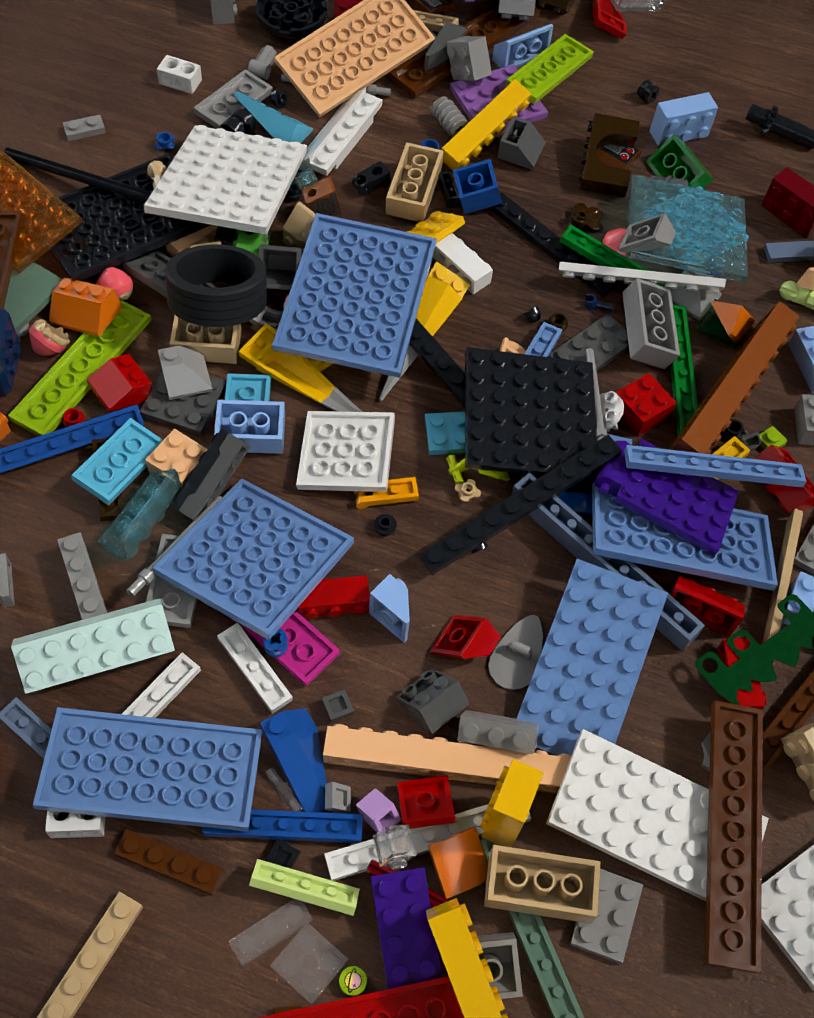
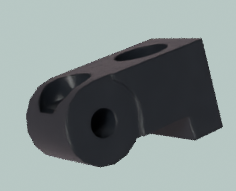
(371, 179)

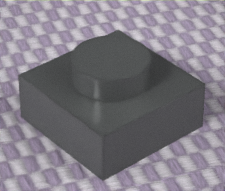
(338, 706)

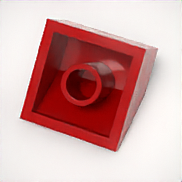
(120, 383)

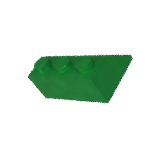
(678, 161)

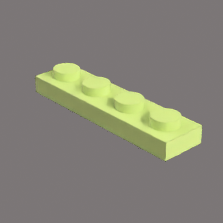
(304, 887)

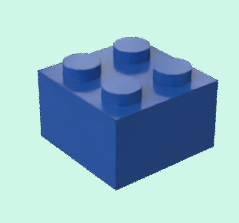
(477, 186)

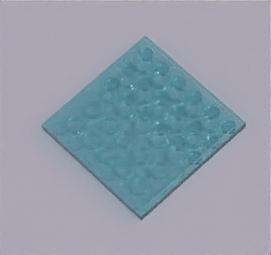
(706, 224)

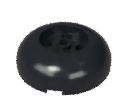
(291, 18)

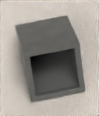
(280, 265)

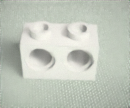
(179, 74)
(74, 826)

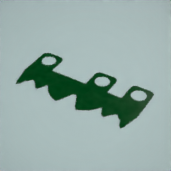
(757, 660)

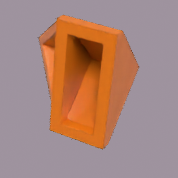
(733, 318)

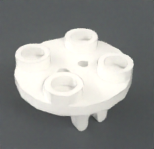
(612, 409)

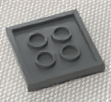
(183, 413)

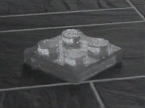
(309, 963)

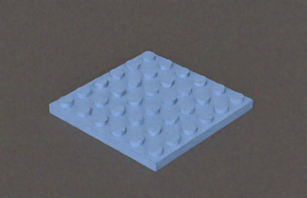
(254, 558)

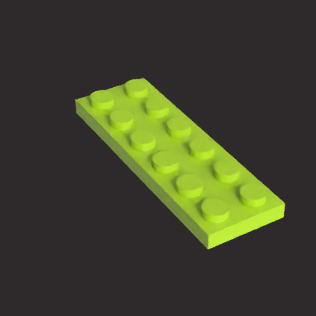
(551, 67)

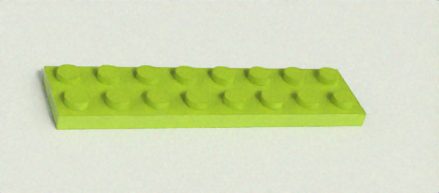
(67, 380)

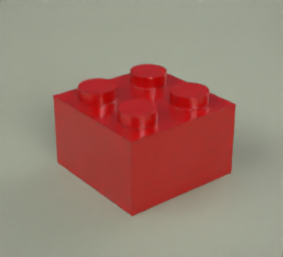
(645, 404)

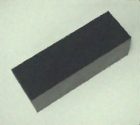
(449, 189)

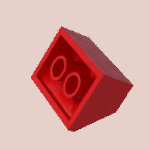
(789, 496)
(708, 606)

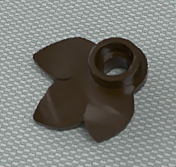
(586, 217)

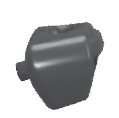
(751, 440)

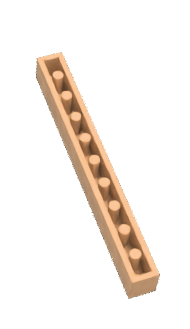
(434, 757)

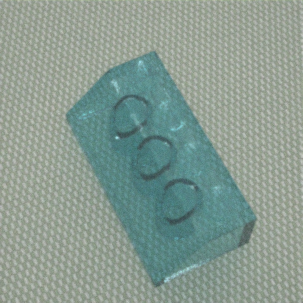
(141, 514)

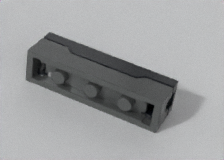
(211, 474)

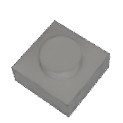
(337, 797)

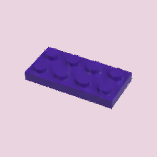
(403, 927)

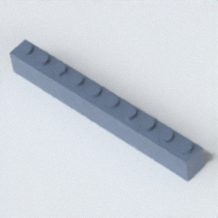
(577, 537)

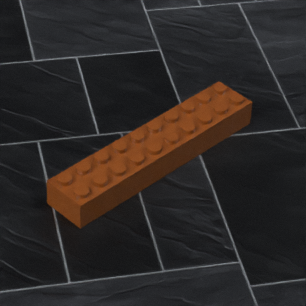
(736, 380)

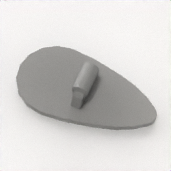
(517, 655)

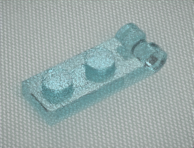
(305, 178)

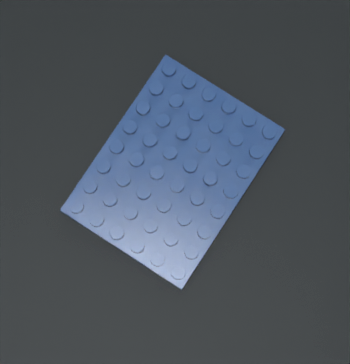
(355, 295)

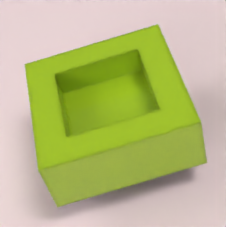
(773, 437)

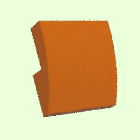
(459, 862)

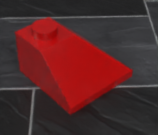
(466, 638)

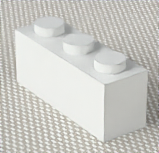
(463, 262)

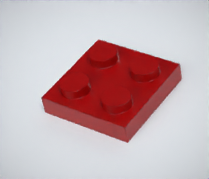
(426, 802)

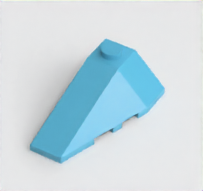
(277, 125)

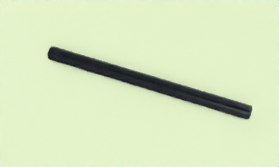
(78, 175)

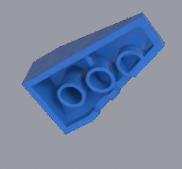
(298, 752)

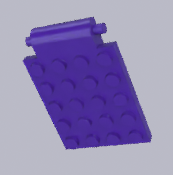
(681, 503)

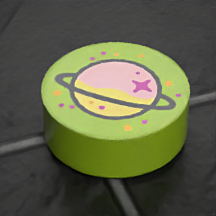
(352, 981)

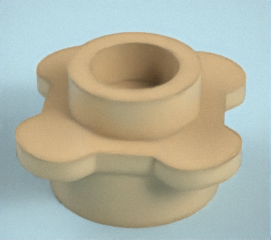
(467, 496)

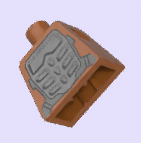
(322, 198)

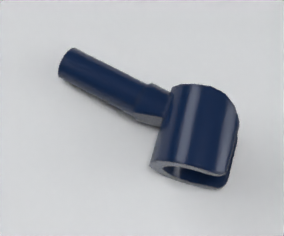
(591, 303)

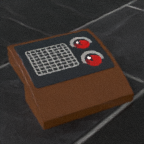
(434, 6)
(618, 156)

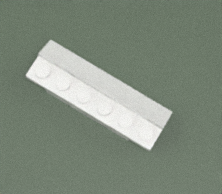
(341, 133)

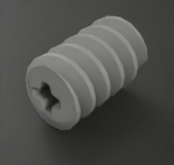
(448, 116)

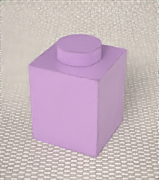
(378, 811)

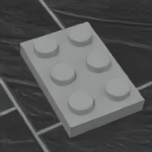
(616, 913)

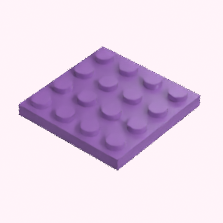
(477, 94)

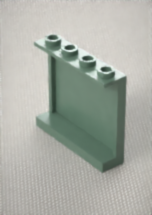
(29, 294)

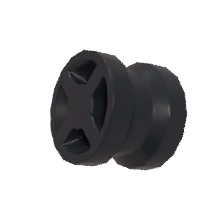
(648, 91)

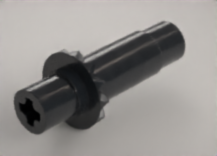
(778, 124)

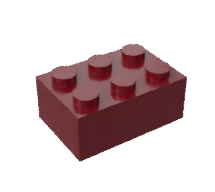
(791, 201)

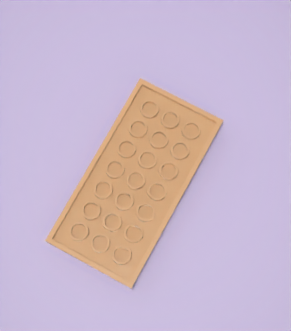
(353, 51)

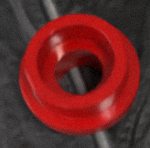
(71, 414)

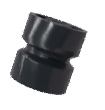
(239, 121)

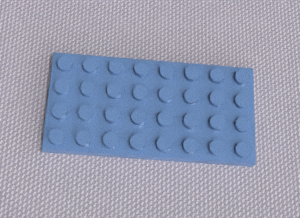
(742, 559)
(591, 657)
(149, 769)

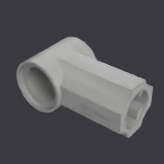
(262, 64)

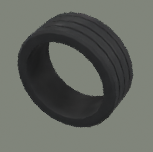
(216, 305)

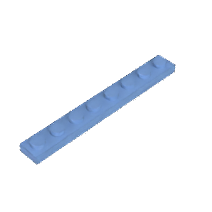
(714, 466)

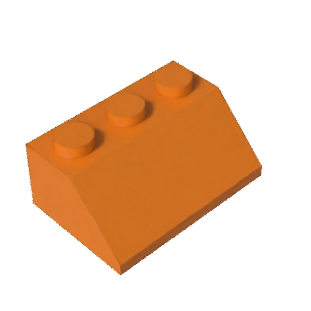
(83, 306)

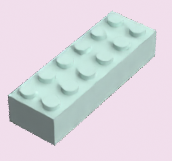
(92, 645)

